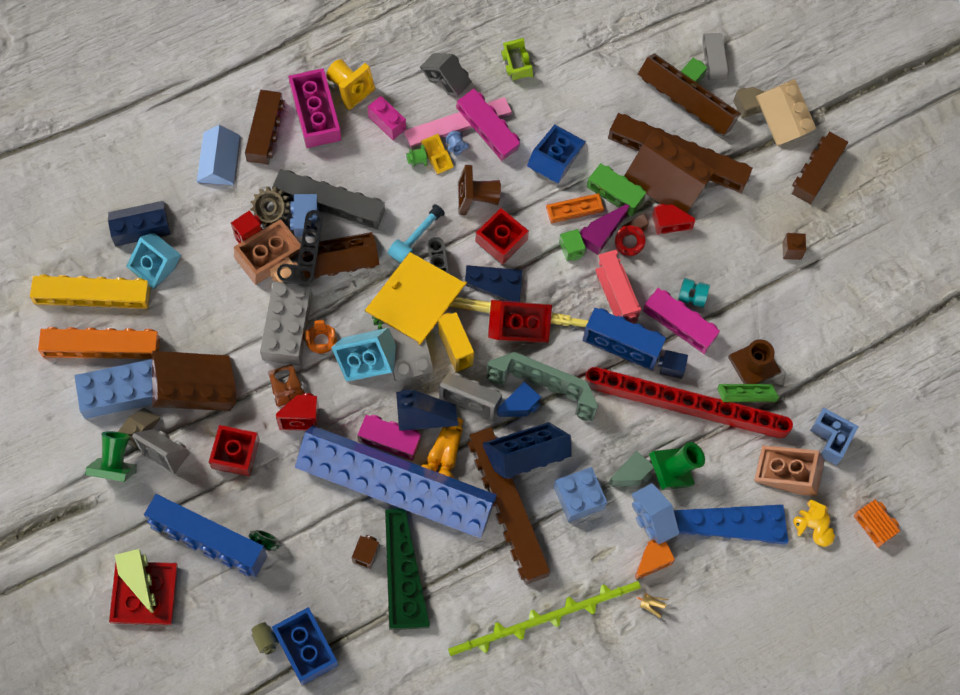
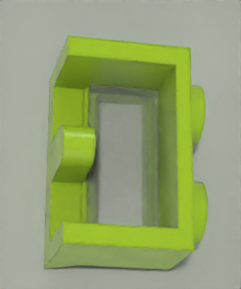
(517, 59)

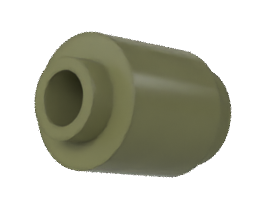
(264, 638)

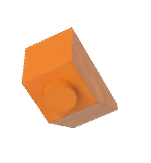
(654, 558)

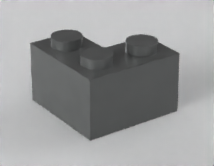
(447, 71)

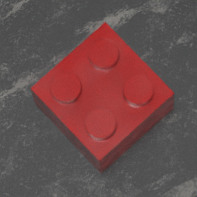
(501, 236)
(234, 450)

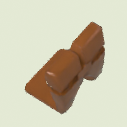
(285, 391)

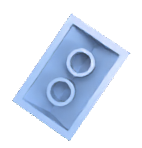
(218, 156)

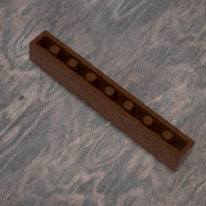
(727, 171)
(510, 513)

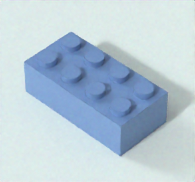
(114, 389)

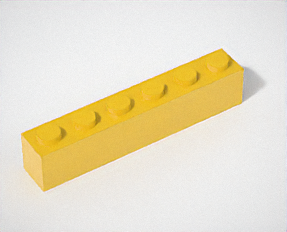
(90, 291)

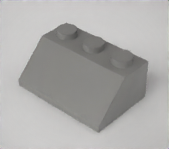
(470, 395)

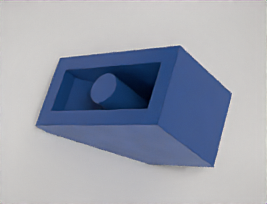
(520, 402)

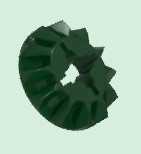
(264, 538)

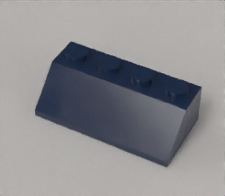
(528, 449)

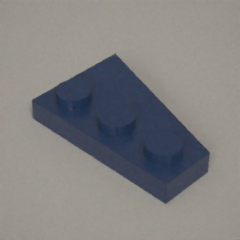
(499, 282)

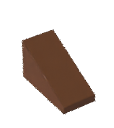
(640, 221)

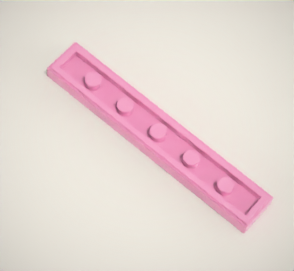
(450, 123)

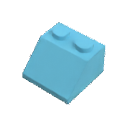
(153, 259)

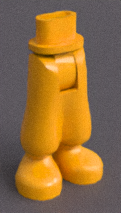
(445, 449)

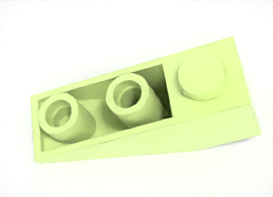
(133, 572)

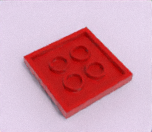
(127, 607)

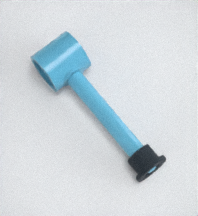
(400, 249)

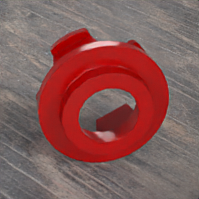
(630, 230)

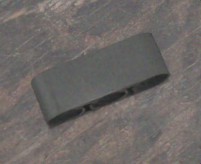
(437, 256)

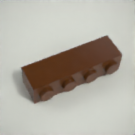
(264, 127)
(819, 168)

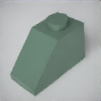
(633, 472)

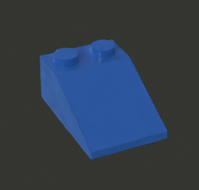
(555, 153)

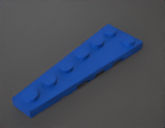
(746, 523)

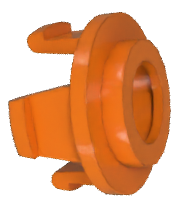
(320, 328)

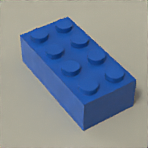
(623, 338)

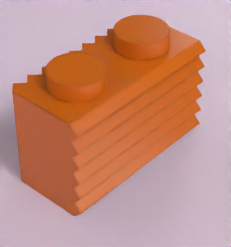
(877, 522)

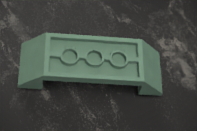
(547, 376)

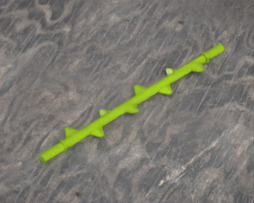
(536, 619)

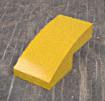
(437, 154)

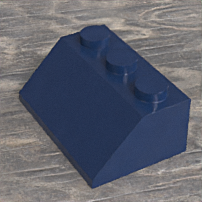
(131, 223)

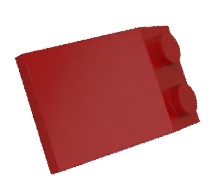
(519, 321)

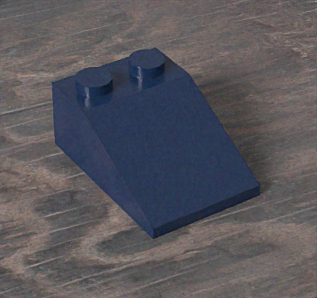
(423, 411)

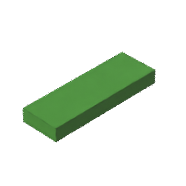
(747, 393)

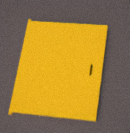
(415, 297)

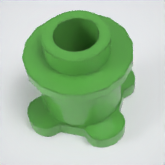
(417, 156)

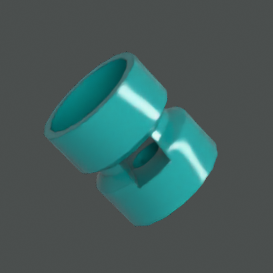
(700, 293)

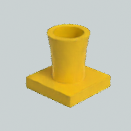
(352, 85)

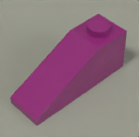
(602, 229)

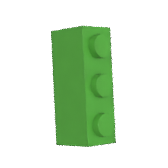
(616, 188)

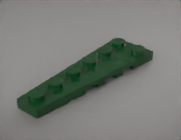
(405, 591)

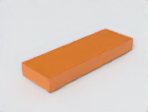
(574, 208)

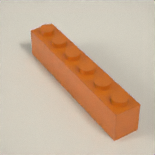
(98, 343)

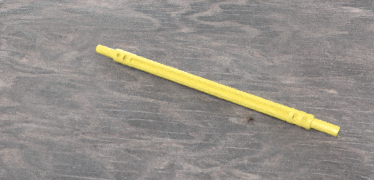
(484, 306)

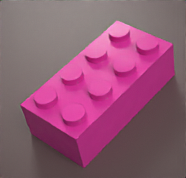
(314, 108)

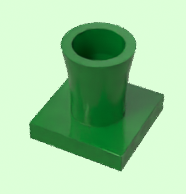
(112, 462)
(675, 465)

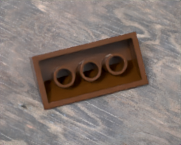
(344, 255)

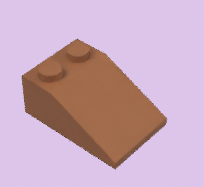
(266, 250)
(790, 469)

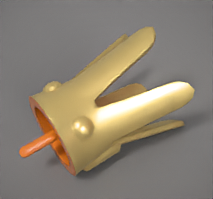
(650, 600)

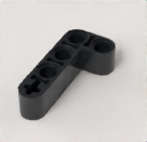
(305, 247)

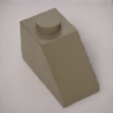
(746, 101)
(138, 422)

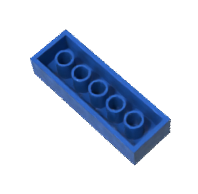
(205, 535)

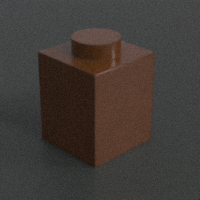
(794, 246)
(365, 551)

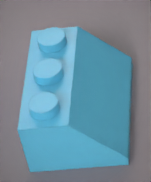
(366, 354)

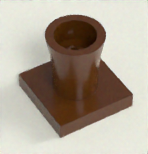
(476, 190)
(755, 362)

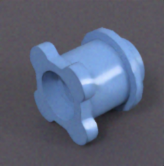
(456, 142)

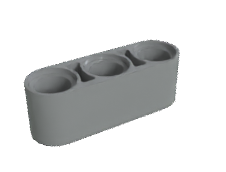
(715, 56)

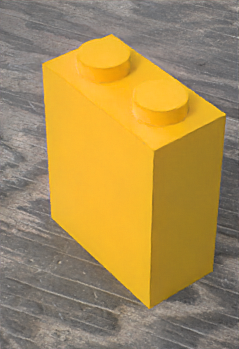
(455, 341)

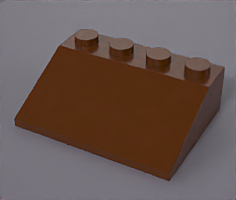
(669, 172)
(192, 381)

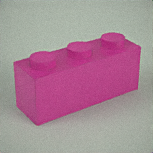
(388, 437)

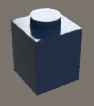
(673, 364)

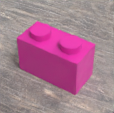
(386, 118)

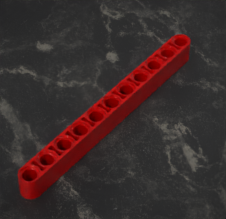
(696, 399)

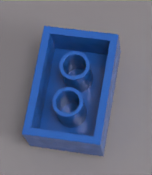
(305, 646)

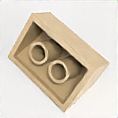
(786, 112)

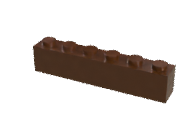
(688, 94)

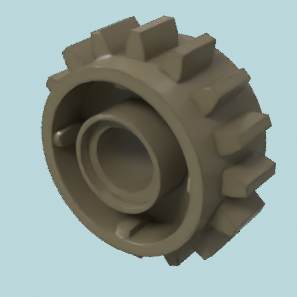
(261, 201)

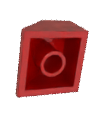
(299, 413)

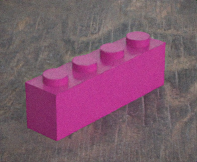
(488, 124)
(681, 320)

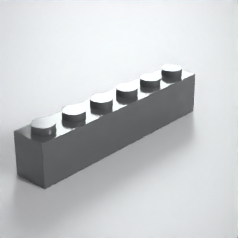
(333, 199)

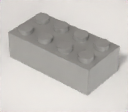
(286, 323)

